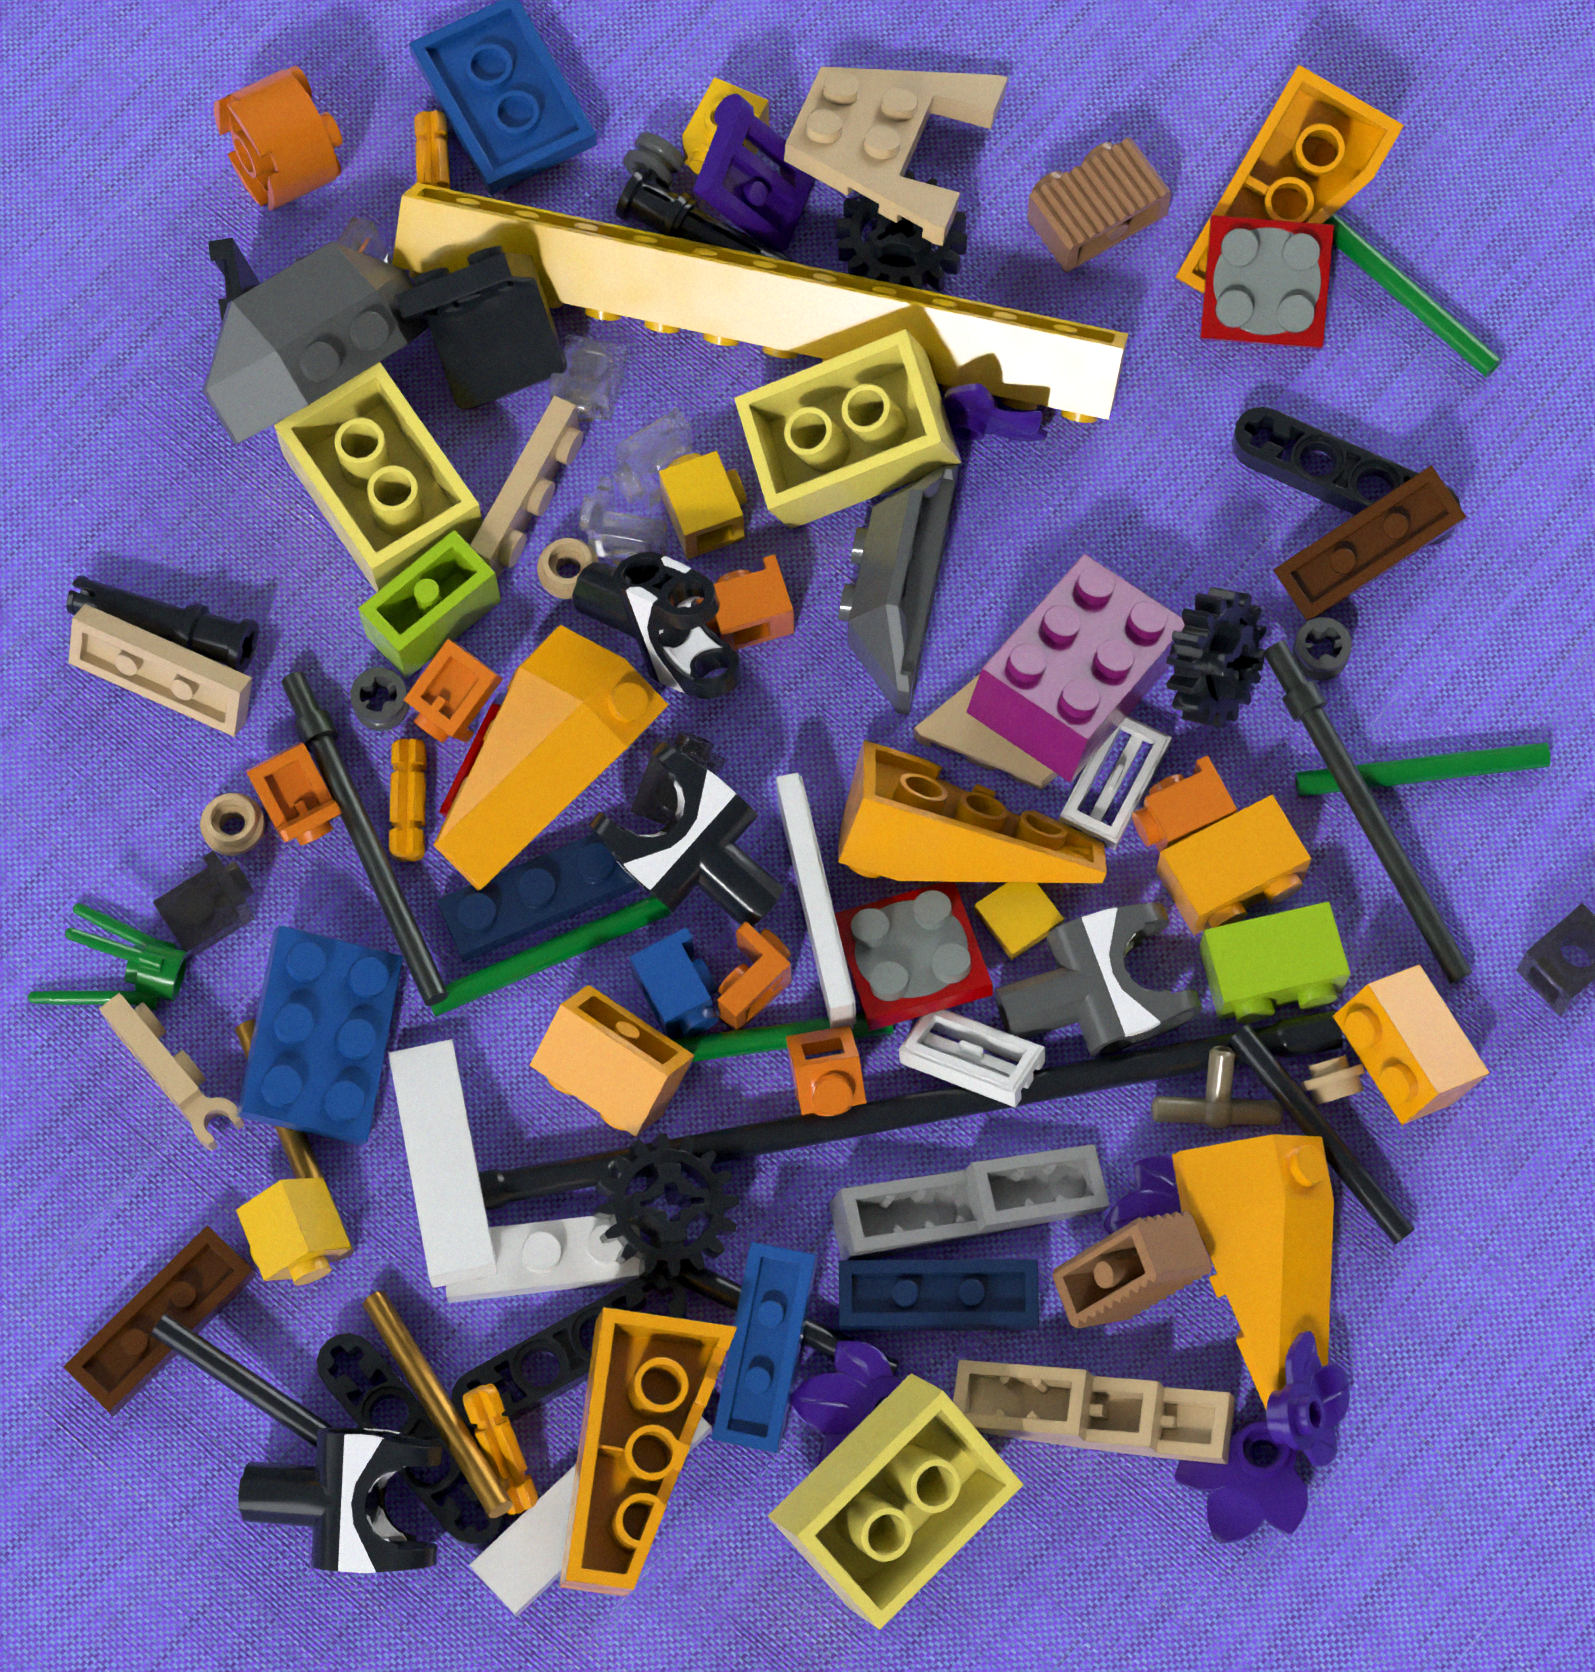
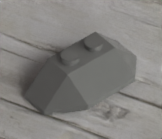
(305, 336)
(898, 582)

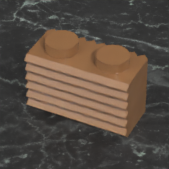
(1097, 203)
(1131, 1269)

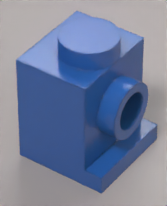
(675, 986)

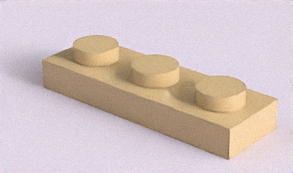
(529, 486)
(159, 670)

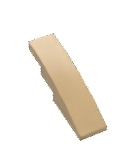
(1095, 1411)

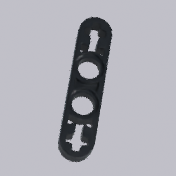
(1349, 460)
(564, 1343)
(417, 1424)

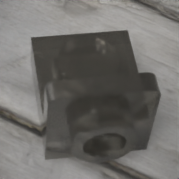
(656, 794)
(207, 906)

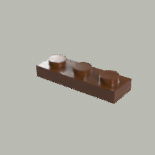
(1370, 544)
(189, 1290)

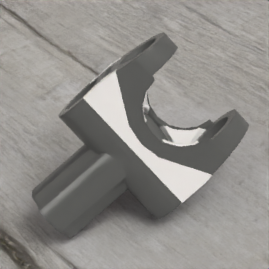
(1095, 986)

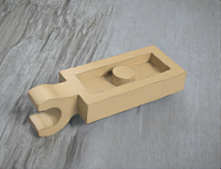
(173, 1074)

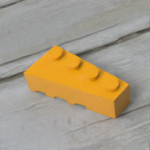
(637, 1425)

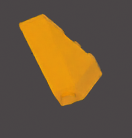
(1304, 161)
(556, 731)
(921, 828)
(1270, 1235)

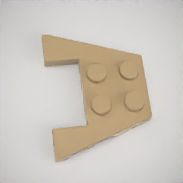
(866, 125)

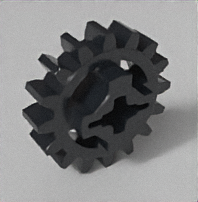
(897, 250)
(1216, 657)
(666, 1236)

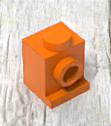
(752, 606)
(1183, 806)
(829, 1082)

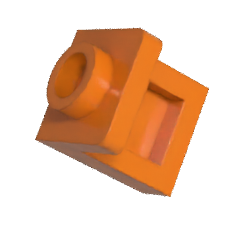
(294, 795)

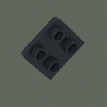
(488, 325)

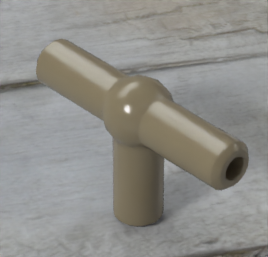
(1218, 1107)

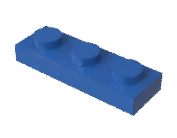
(765, 1347)

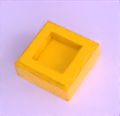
(1018, 916)

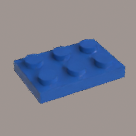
(503, 94)
(320, 1036)

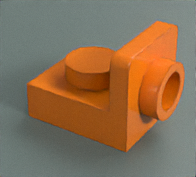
(451, 693)
(752, 989)

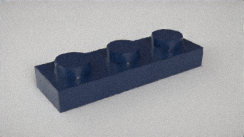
(533, 896)
(938, 1295)

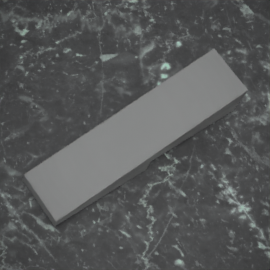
(967, 1203)

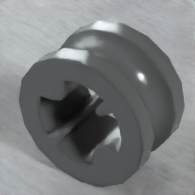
(655, 157)
(1316, 631)
(367, 686)

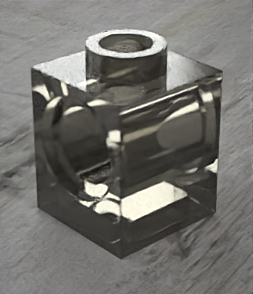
(1548, 971)

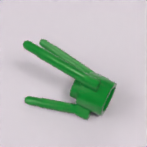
(152, 965)

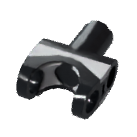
(657, 605)
(695, 845)
(344, 1499)

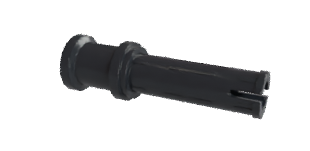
(681, 218)
(188, 627)

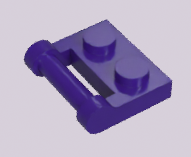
(744, 185)

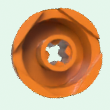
(279, 138)

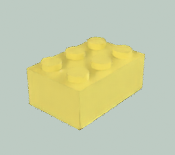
(847, 429)
(377, 475)
(895, 1500)

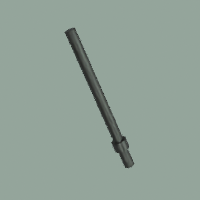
(1306, 704)
(319, 735)

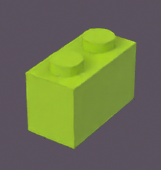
(429, 604)
(1274, 963)

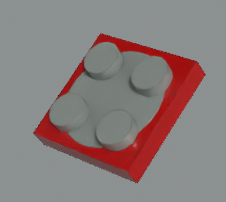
(1266, 282)
(912, 955)

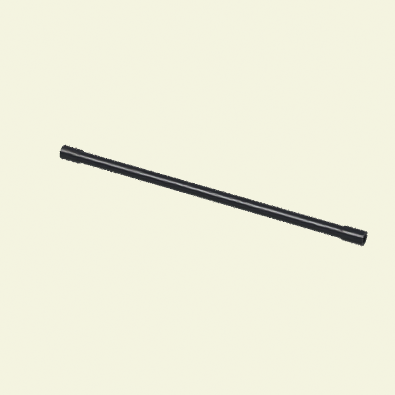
(1284, 1039)

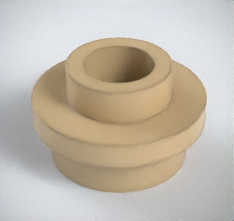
(555, 556)
(228, 807)
(1333, 1080)

